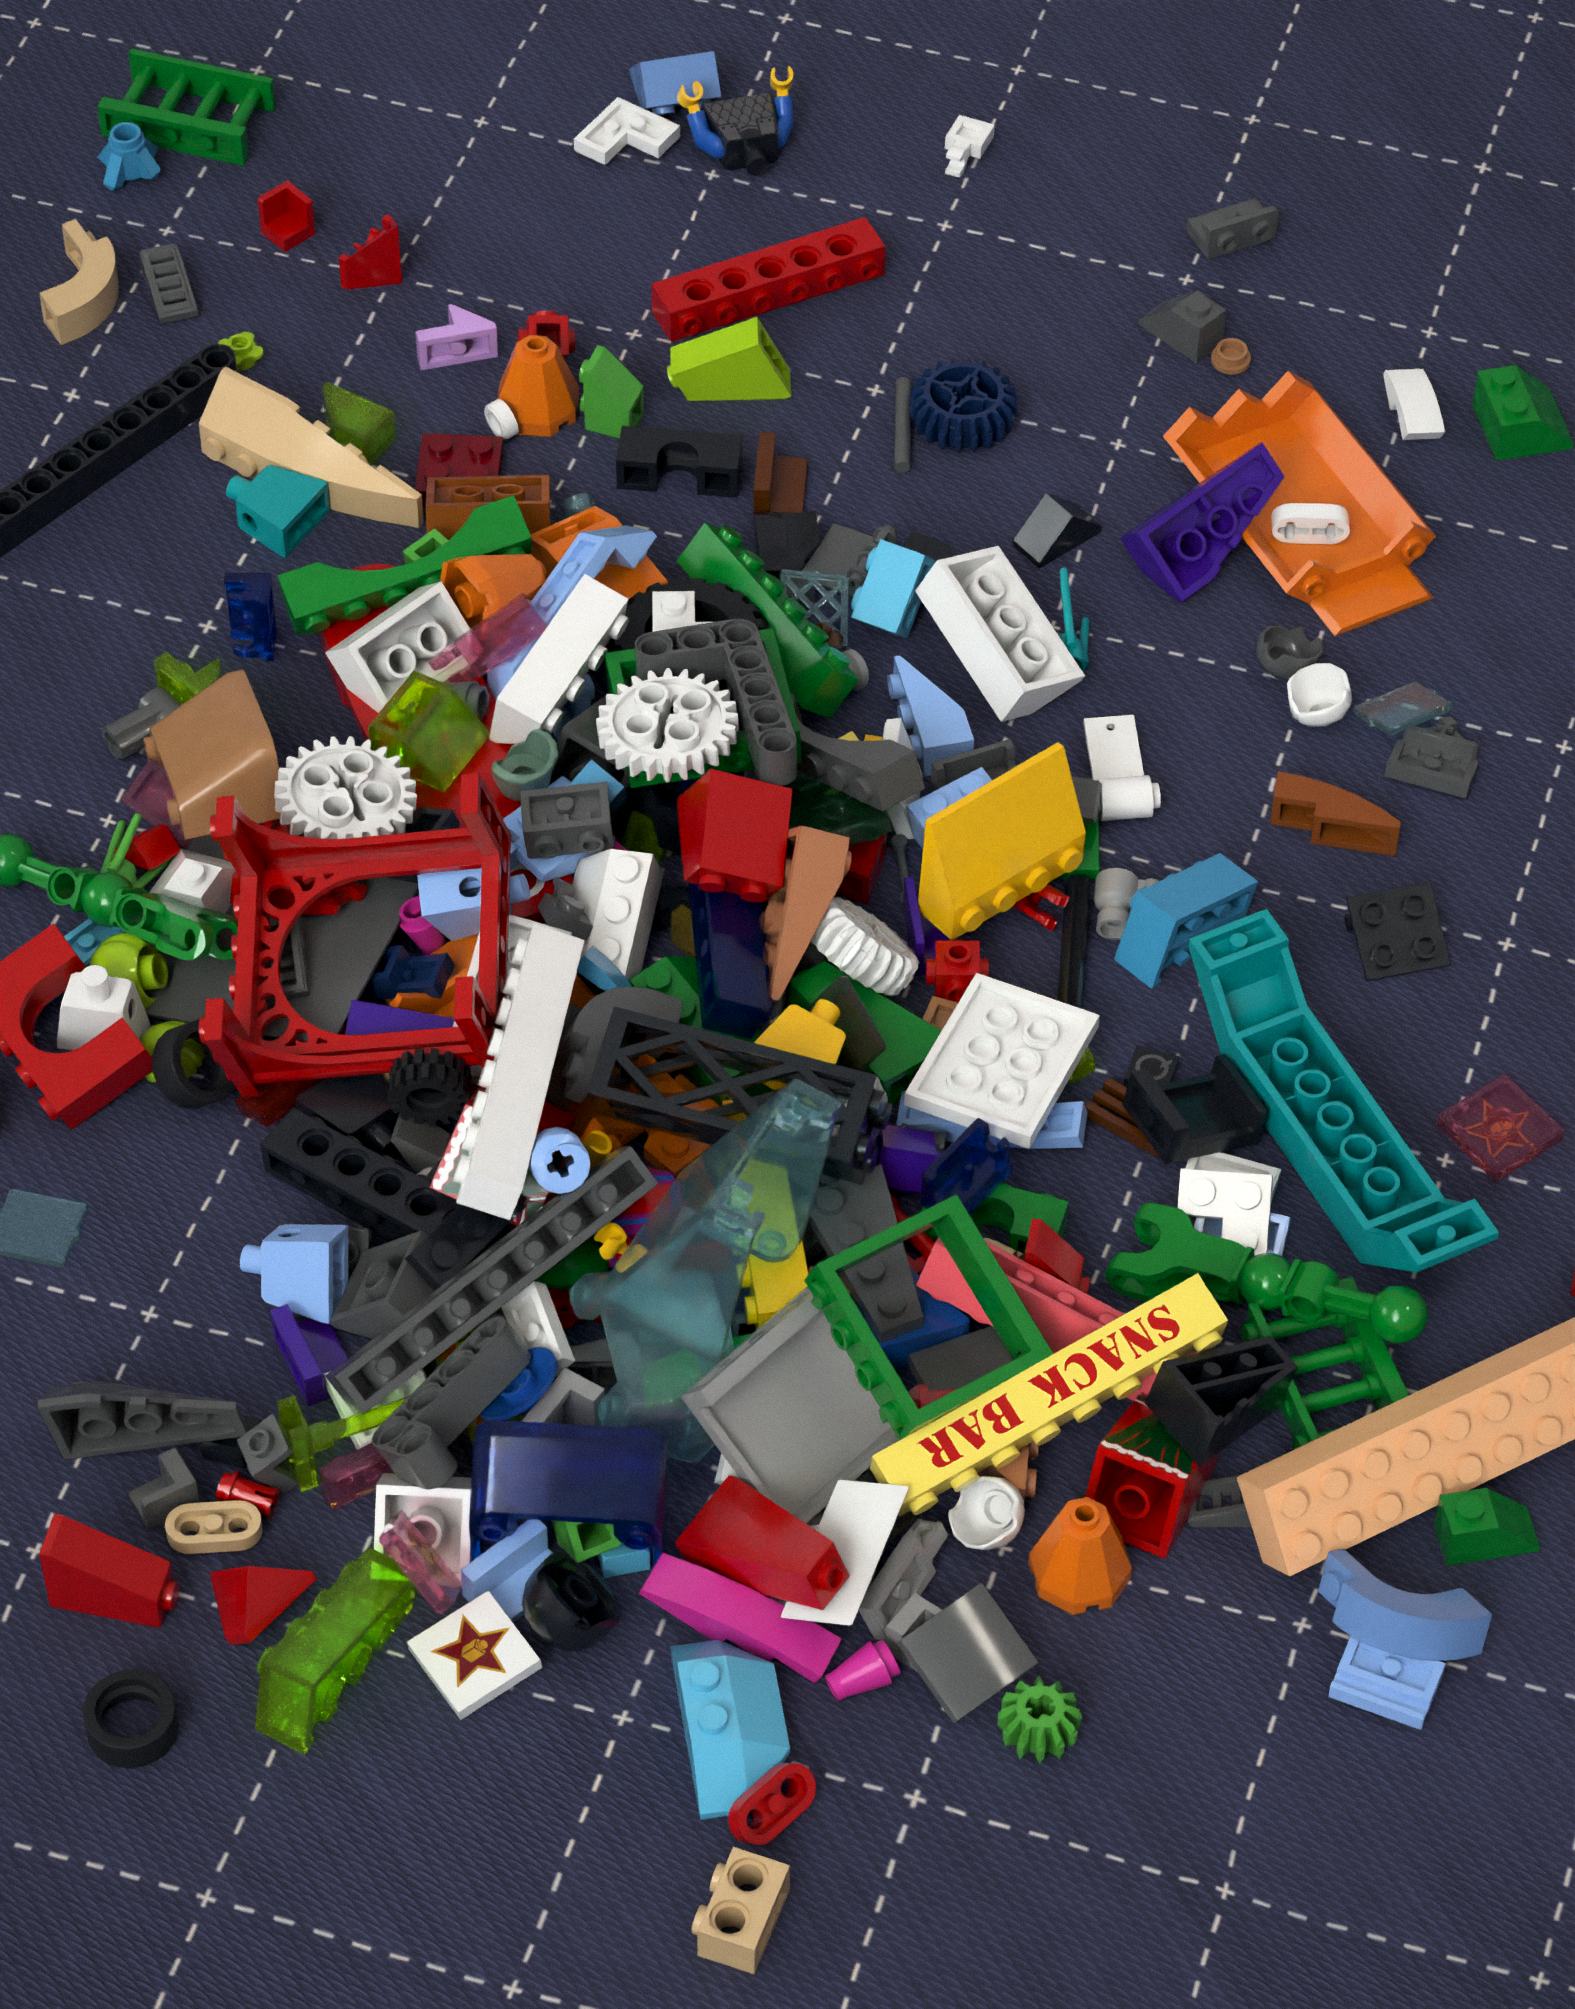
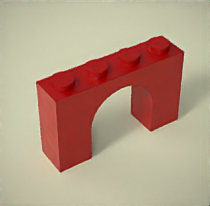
(73, 1081)

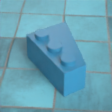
(1179, 909)

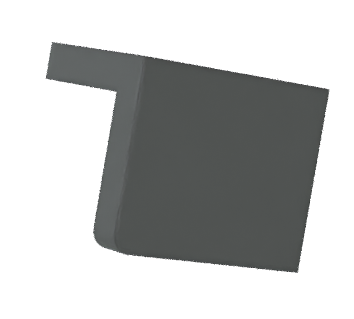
(160, 1496)

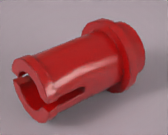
(236, 1487)

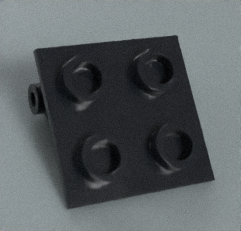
(1397, 931)

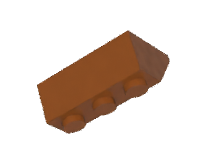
(454, 499)

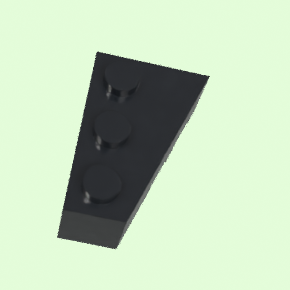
(1220, 1394)

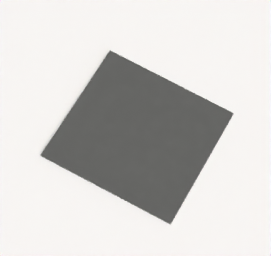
(340, 957)

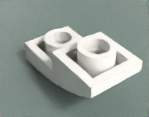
(1415, 403)

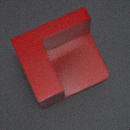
(286, 216)

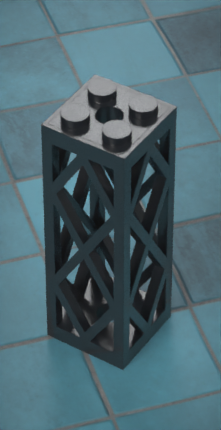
(637, 1034)

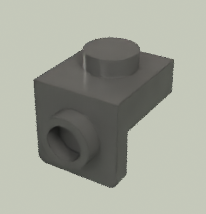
(267, 1454)

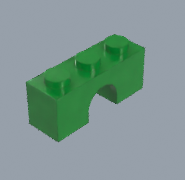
(1013, 1211)

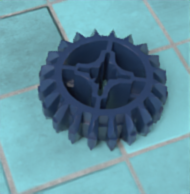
(963, 405)

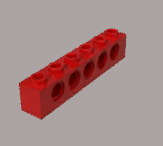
(768, 279)

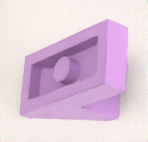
(462, 341)

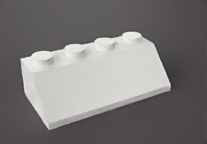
(998, 632)
(559, 662)

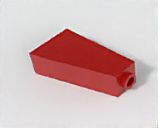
(763, 1547)

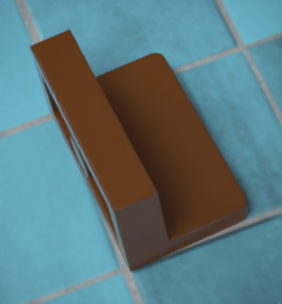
(778, 479)

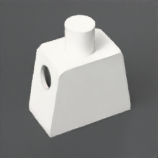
(95, 1003)

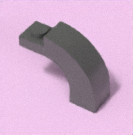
(585, 1034)

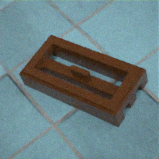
(1112, 1098)

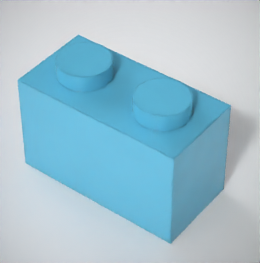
(889, 589)

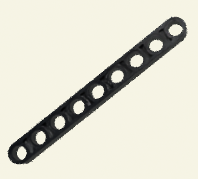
(110, 446)

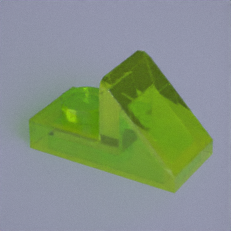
(181, 679)

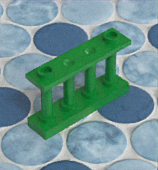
(181, 131)
(1361, 1347)

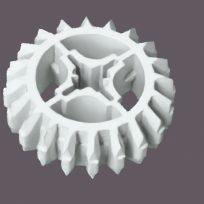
(865, 948)

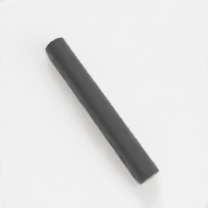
(902, 425)

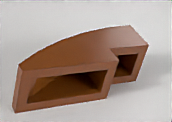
(1333, 815)

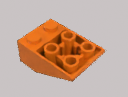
(553, 542)

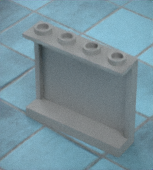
(791, 1411)

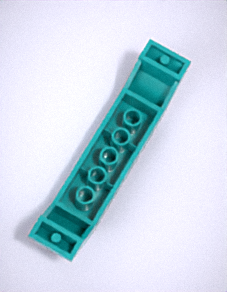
(1322, 1109)

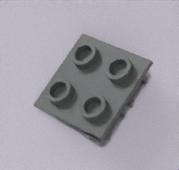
(846, 553)

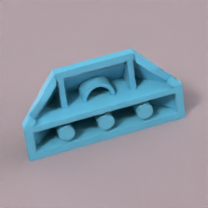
(729, 1720)

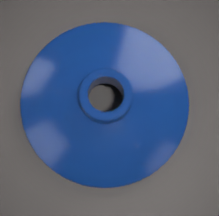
(525, 1388)

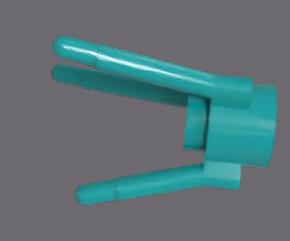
(1077, 647)

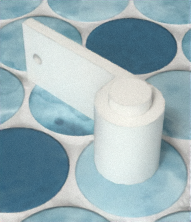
(1119, 768)

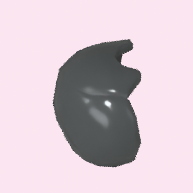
(1286, 651)

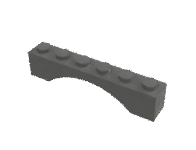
(870, 771)

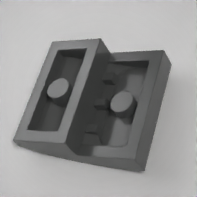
(967, 1652)

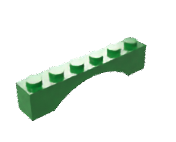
(327, 594)
(812, 667)

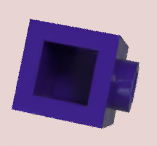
(905, 1156)

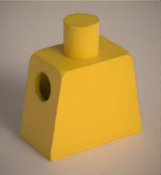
(806, 1034)

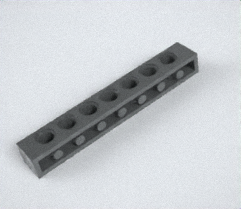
(490, 1281)

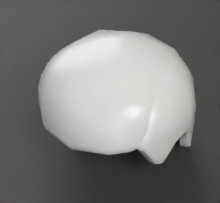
(1319, 694)
(987, 1514)

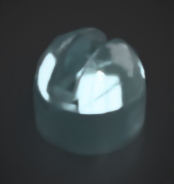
(577, 503)

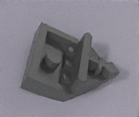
(1435, 759)

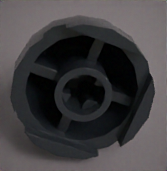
(568, 1604)

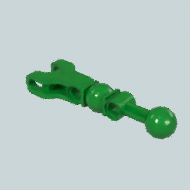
(113, 902)
(1265, 1279)

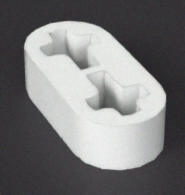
(1310, 523)

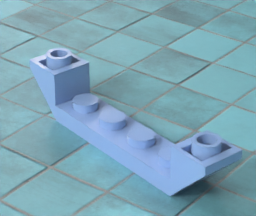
(587, 556)

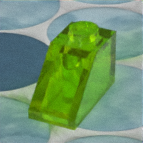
(358, 422)

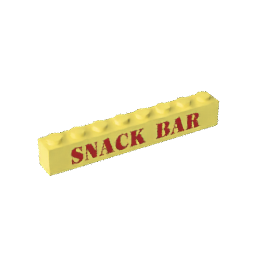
(1050, 1394)

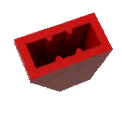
(105, 1575)

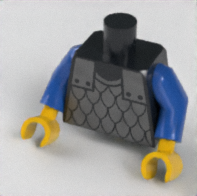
(742, 129)

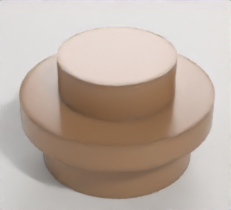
(1231, 356)

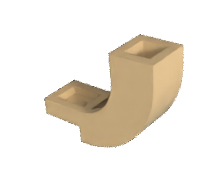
(90, 295)

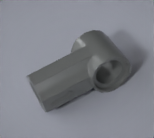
(127, 732)

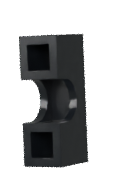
(652, 452)

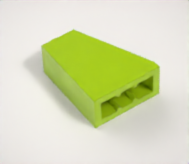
(730, 365)

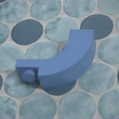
(1402, 1622)

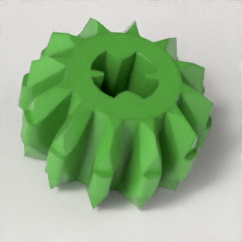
(1039, 1719)

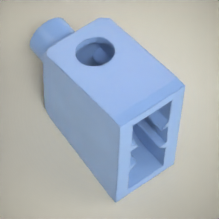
(454, 900)
(301, 1268)

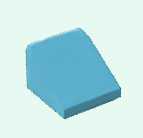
(623, 1561)

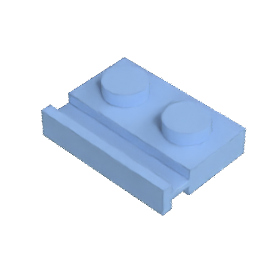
(1386, 1683)

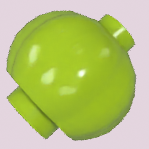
(133, 959)

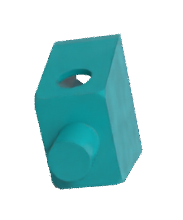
(279, 506)

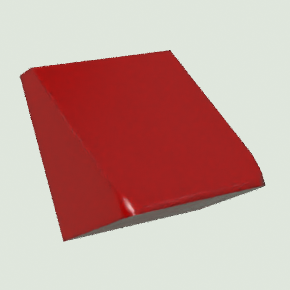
(152, 847)

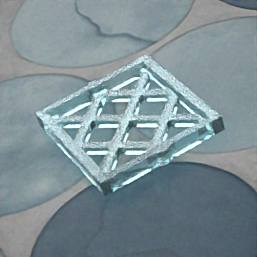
(814, 578)

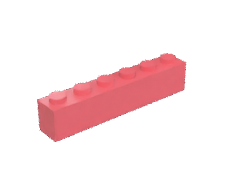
(1056, 1307)

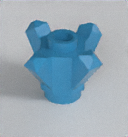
(128, 156)

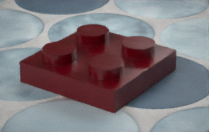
(457, 457)

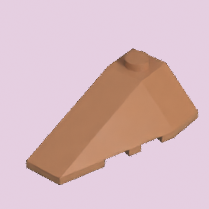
(812, 876)

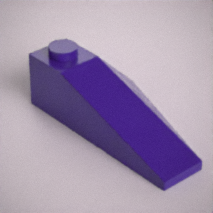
(1195, 532)

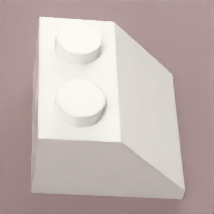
(437, 1513)

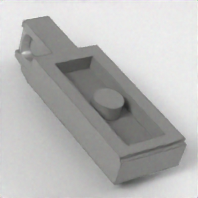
(904, 1573)

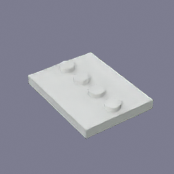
(1002, 1059)

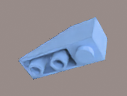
(933, 719)

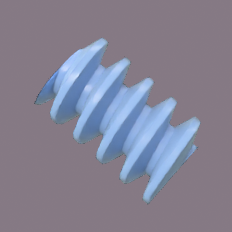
(576, 1160)

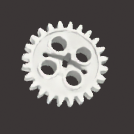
(696, 733)
(344, 792)

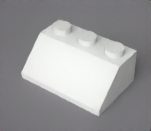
(398, 642)
(620, 902)

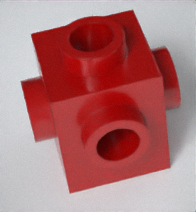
(552, 326)
(954, 967)

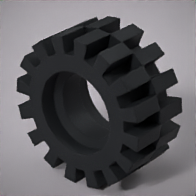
(429, 1086)

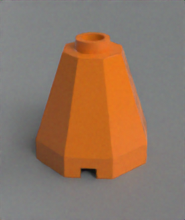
(539, 387)
(489, 582)
(1080, 1558)

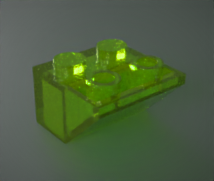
(428, 730)

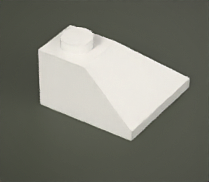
(197, 881)

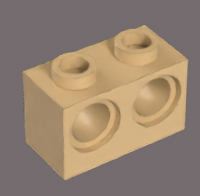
(750, 1911)

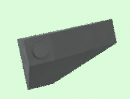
(121, 1418)

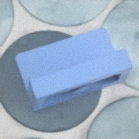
(507, 1567)

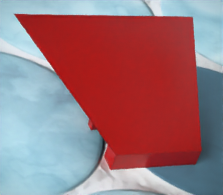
(375, 261)
(255, 1597)

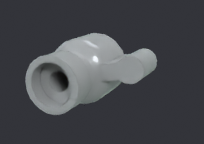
(1112, 898)

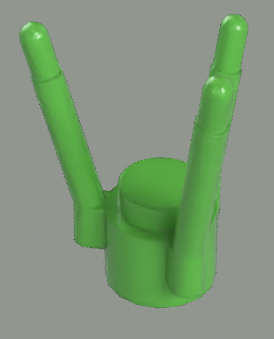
(116, 862)

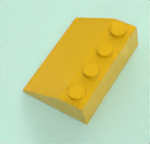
(1001, 844)

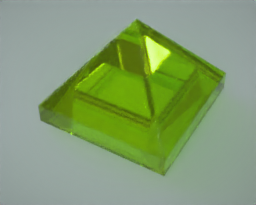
(640, 836)

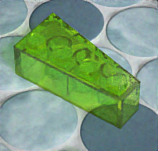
(330, 1647)

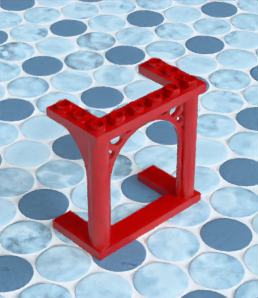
(278, 860)

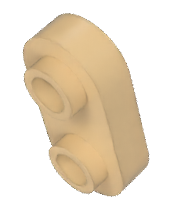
(214, 1526)

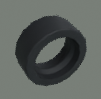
(170, 1074)
(136, 1750)

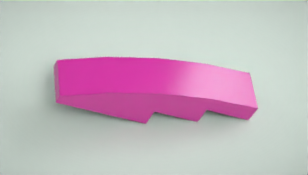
(740, 1614)

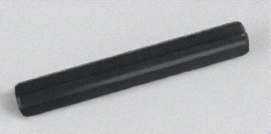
(1074, 941)

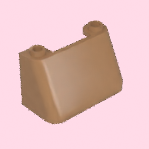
(214, 750)

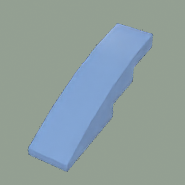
(1062, 1128)

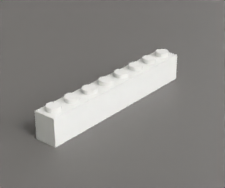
(519, 1072)

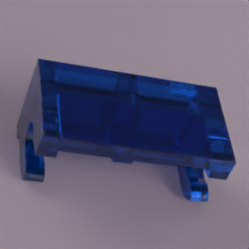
(252, 613)
(967, 1168)

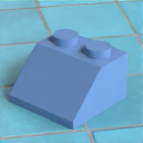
(660, 80)

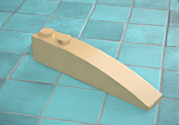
(260, 428)

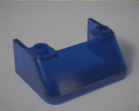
(569, 1477)

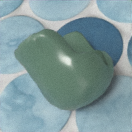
(526, 765)

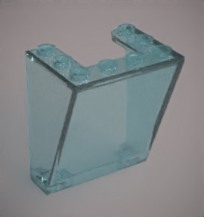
(730, 1202)

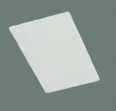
(859, 1525)

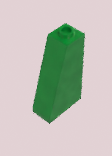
(904, 1034)

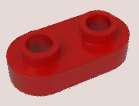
(769, 1806)

